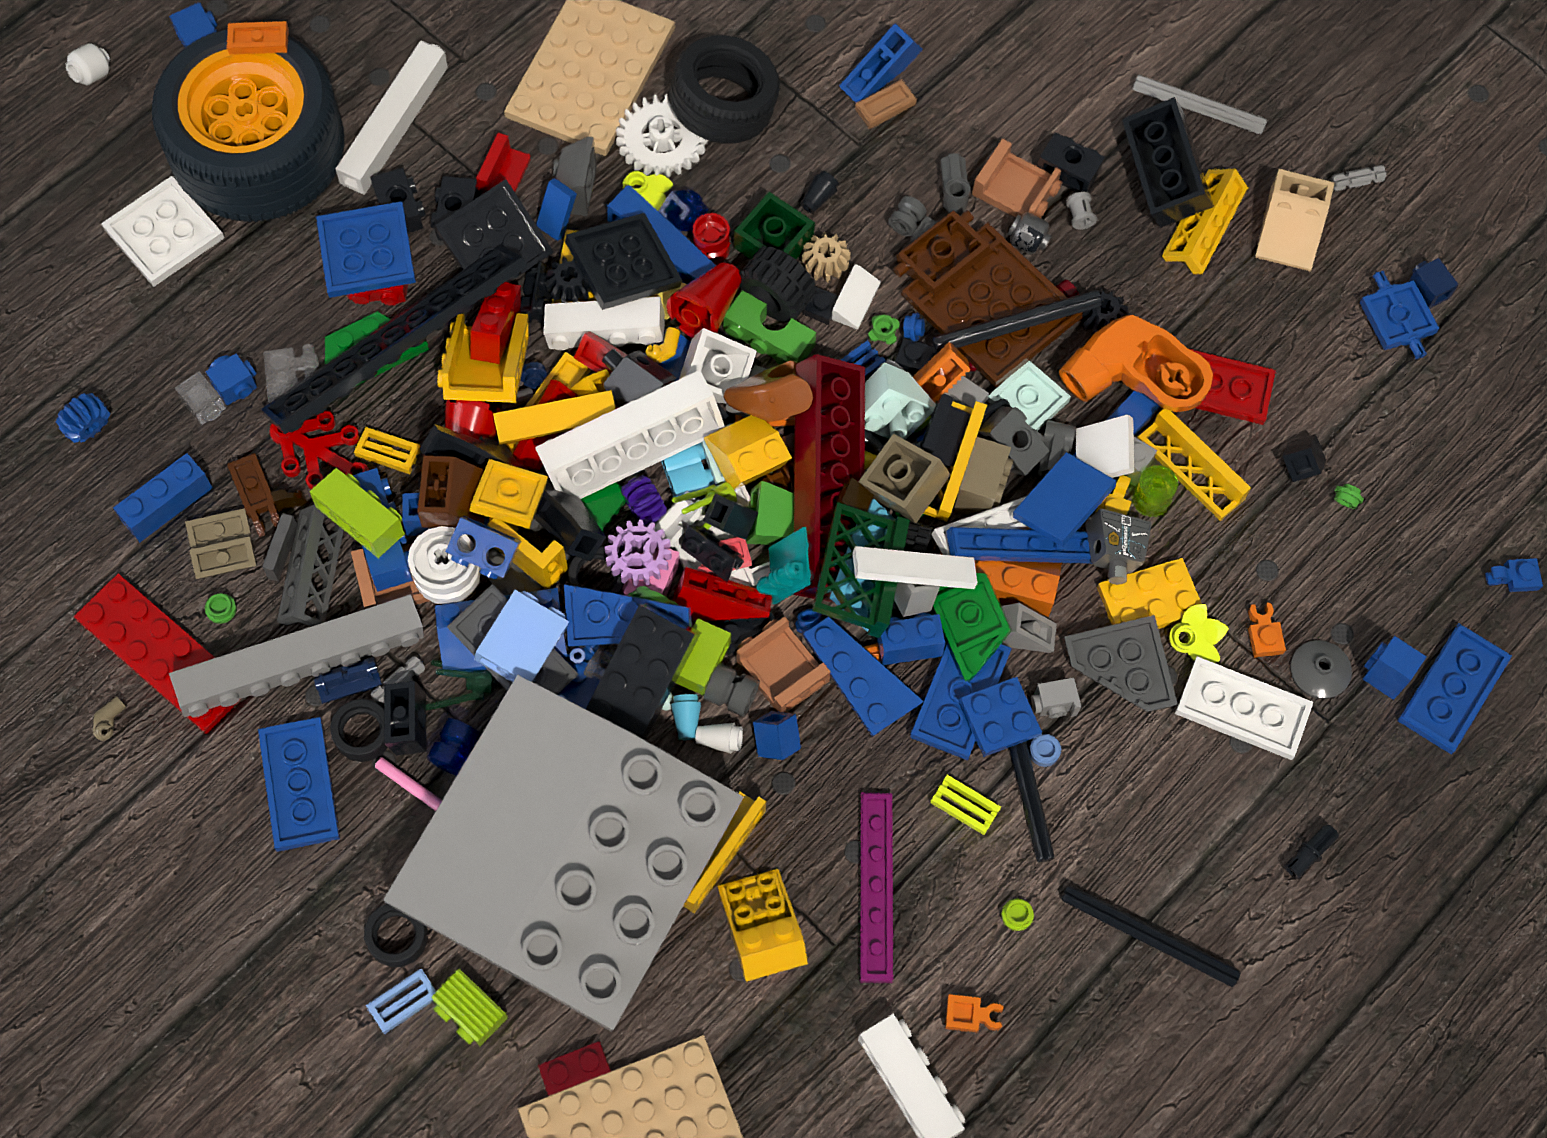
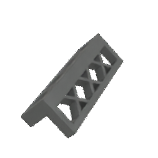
(301, 568)

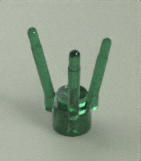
(477, 681)

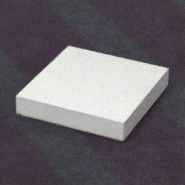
(1107, 446)

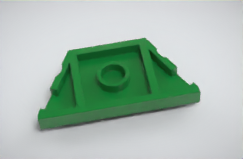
(350, 335)
(972, 623)

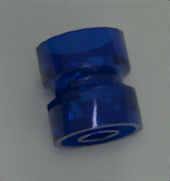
(453, 749)

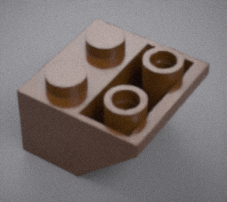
(447, 491)

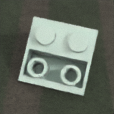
(895, 403)

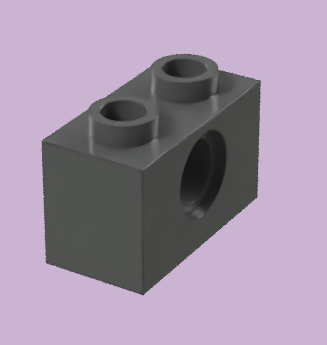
(1030, 444)

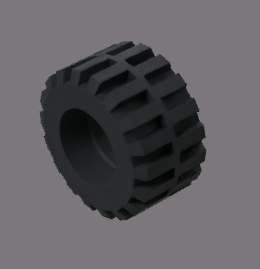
(779, 283)

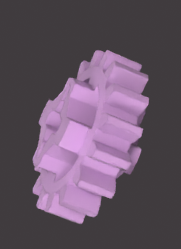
(641, 540)

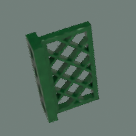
(883, 592)

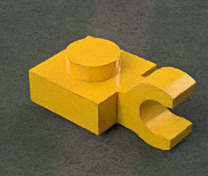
(1116, 502)

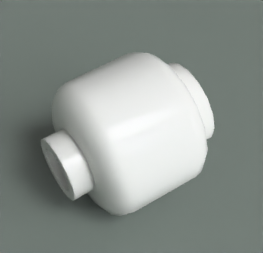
(88, 64)

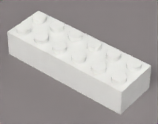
(632, 437)

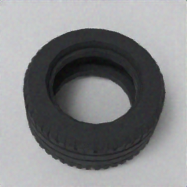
(731, 60)

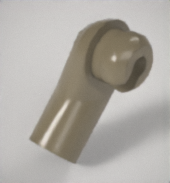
(104, 719)

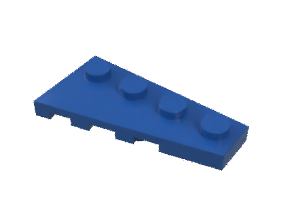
(604, 616)
(864, 682)

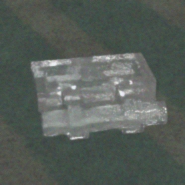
(282, 369)

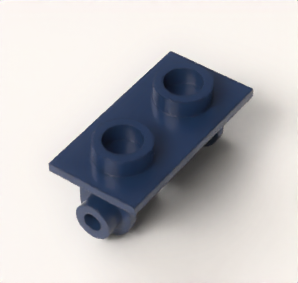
(348, 680)

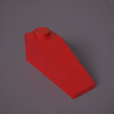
(719, 600)

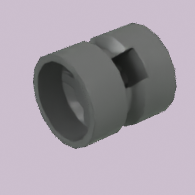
(731, 689)

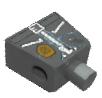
(1117, 543)

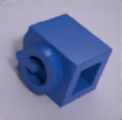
(232, 378)

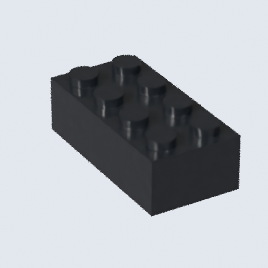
(1167, 162)
(643, 670)

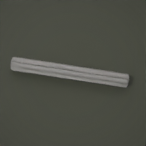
(1200, 104)

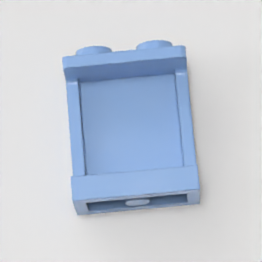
(521, 637)

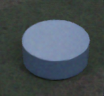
(1045, 750)

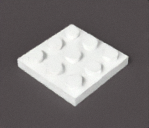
(162, 231)

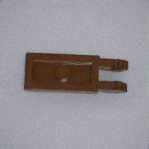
(253, 490)

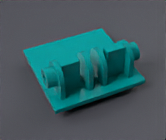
(787, 567)

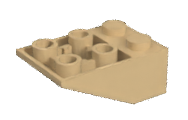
(1294, 219)

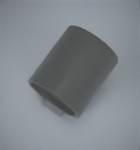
(954, 183)
(1058, 440)

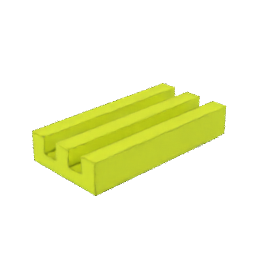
(972, 795)

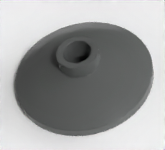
(1314, 680)

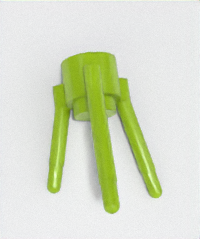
(723, 489)

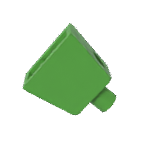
(774, 515)

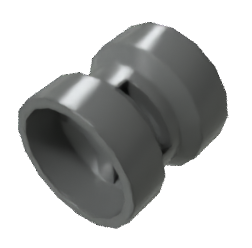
(908, 214)

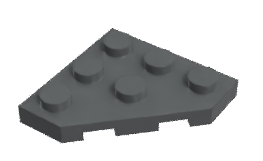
(1126, 661)

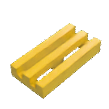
(405, 467)

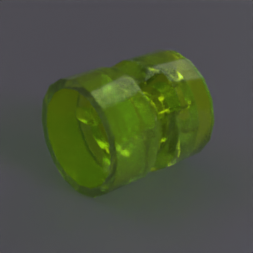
(1155, 490)

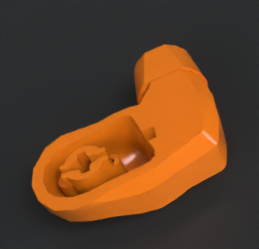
(1145, 361)

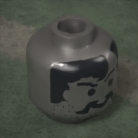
(1029, 233)

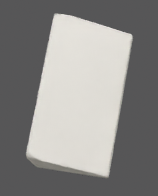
(855, 298)

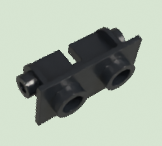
(536, 285)
(706, 550)

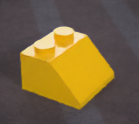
(747, 450)

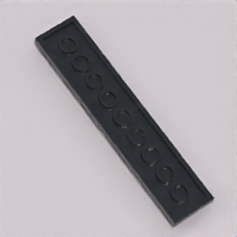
(393, 338)

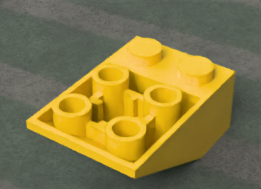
(762, 925)

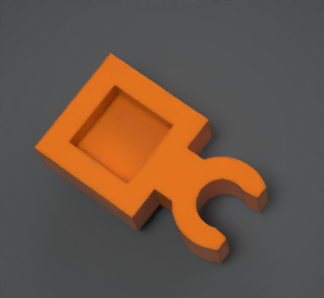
(1264, 636)
(965, 1014)

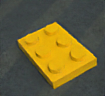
(1156, 591)

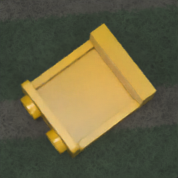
(543, 566)

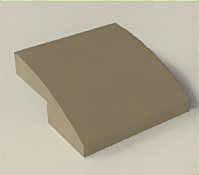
(221, 543)

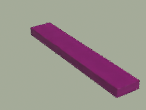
(876, 888)

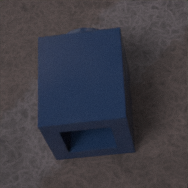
(1434, 282)

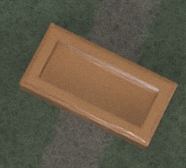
(885, 104)

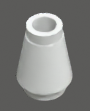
(722, 737)

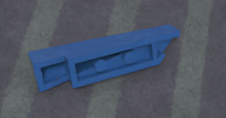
(683, 253)

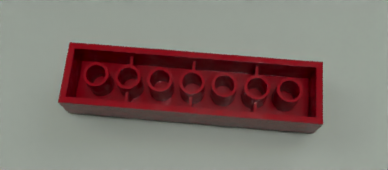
(827, 454)

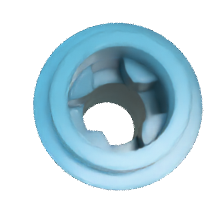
(686, 715)

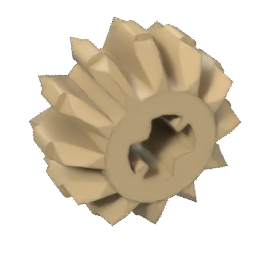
(816, 256)

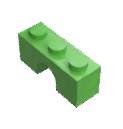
(745, 323)

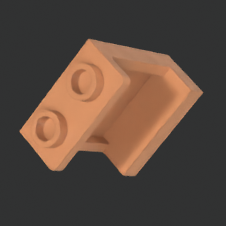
(1015, 183)
(367, 587)
(782, 665)

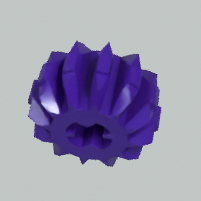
(643, 500)

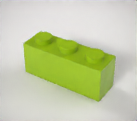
(358, 512)

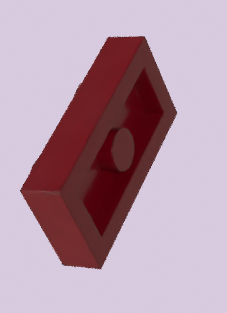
(574, 1068)

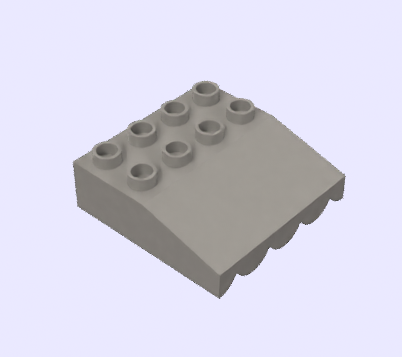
(564, 851)

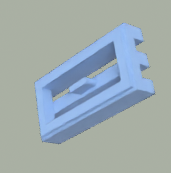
(408, 1012)

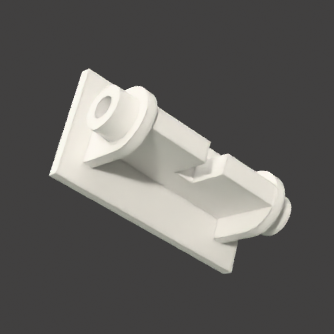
(675, 521)

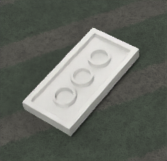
(1244, 708)

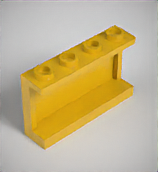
(481, 380)

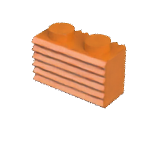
(942, 371)

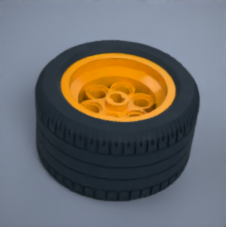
(244, 98)

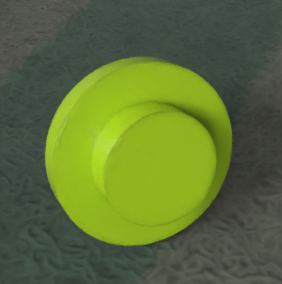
(1017, 914)

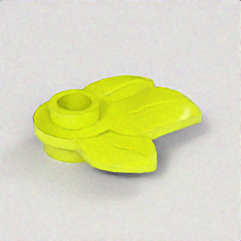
(651, 188)
(1201, 634)

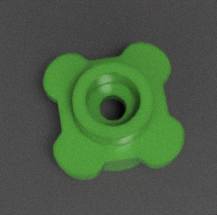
(887, 322)

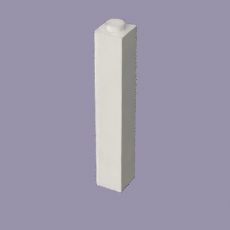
(392, 117)

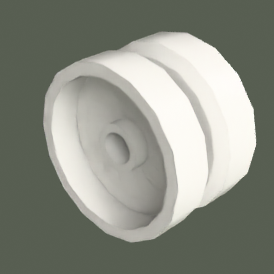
(434, 571)

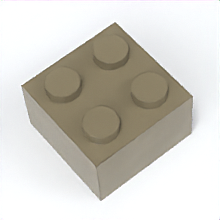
(905, 478)
(983, 478)

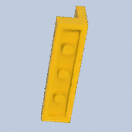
(1212, 223)
(962, 457)
(1204, 460)
(735, 835)

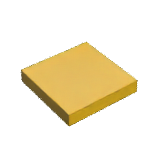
(508, 493)

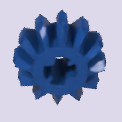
(82, 417)

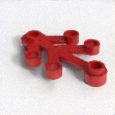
(316, 448)

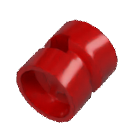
(712, 236)

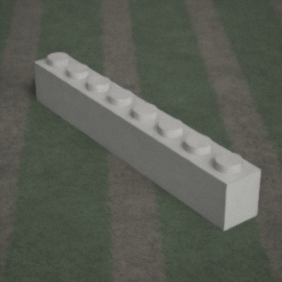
(297, 656)

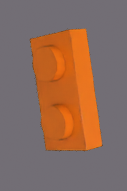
(257, 37)

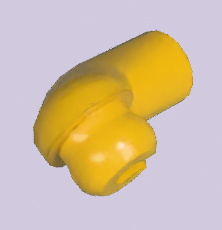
(667, 349)

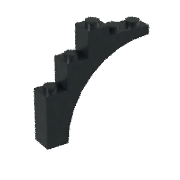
(557, 511)

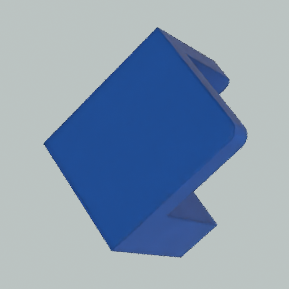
(777, 735)

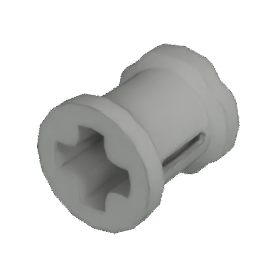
(1081, 210)

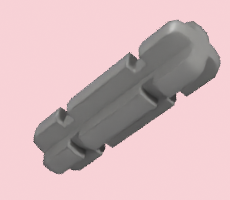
(1359, 177)
(413, 667)

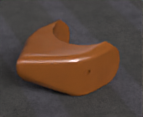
(771, 393)

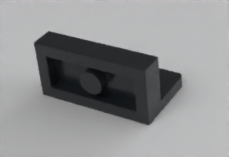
(945, 430)

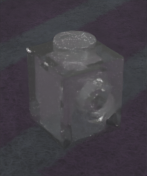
(200, 398)

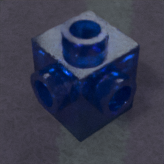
(683, 209)

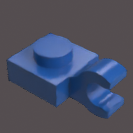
(1518, 574)

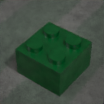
(774, 225)

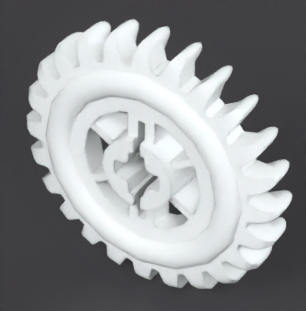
(661, 138)

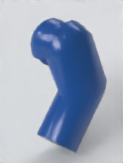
(581, 653)

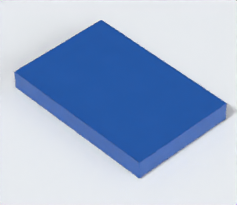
(1064, 499)

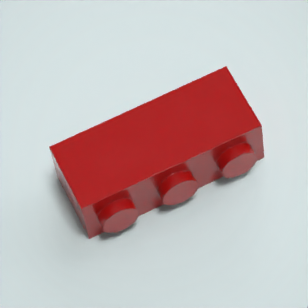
(495, 323)

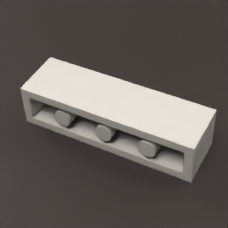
(620, 325)
(910, 1081)

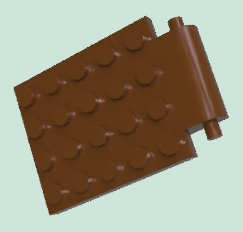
(976, 278)

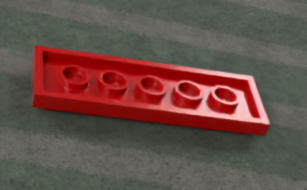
(146, 641)

